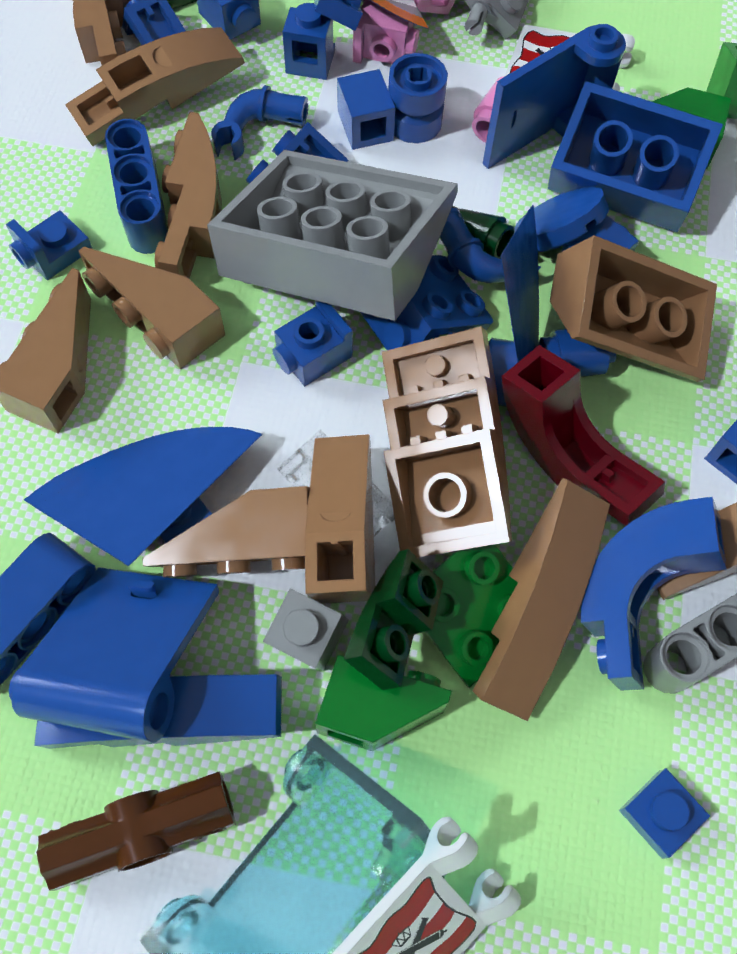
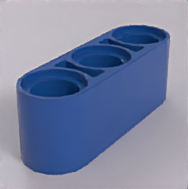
(136, 185)
(36, 594)

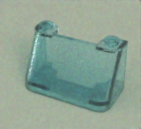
(309, 874)

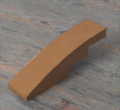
(546, 600)

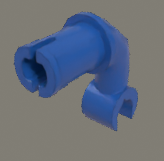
(260, 105)
(467, 252)

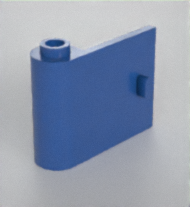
(547, 89)
(113, 655)

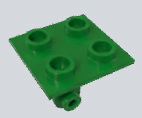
(469, 606)

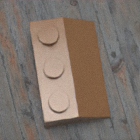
(635, 306)

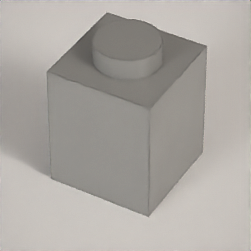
(306, 630)

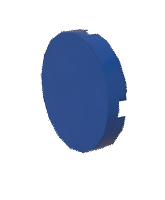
(566, 216)

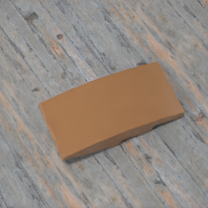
(445, 445)

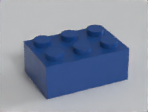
(638, 154)

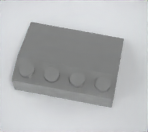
(333, 232)

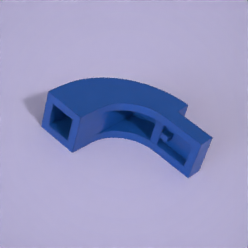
(636, 562)

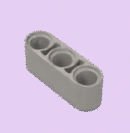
(696, 646)

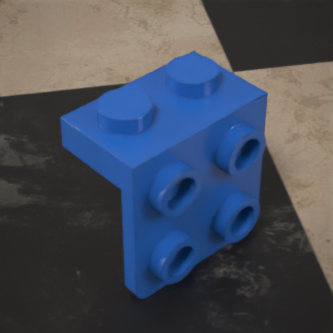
(437, 307)

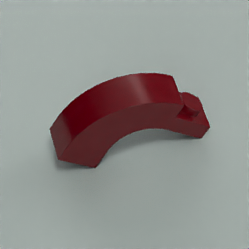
(552, 423)

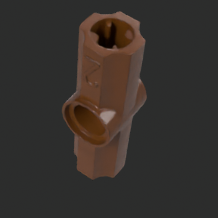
(135, 831)

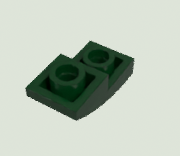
(396, 610)

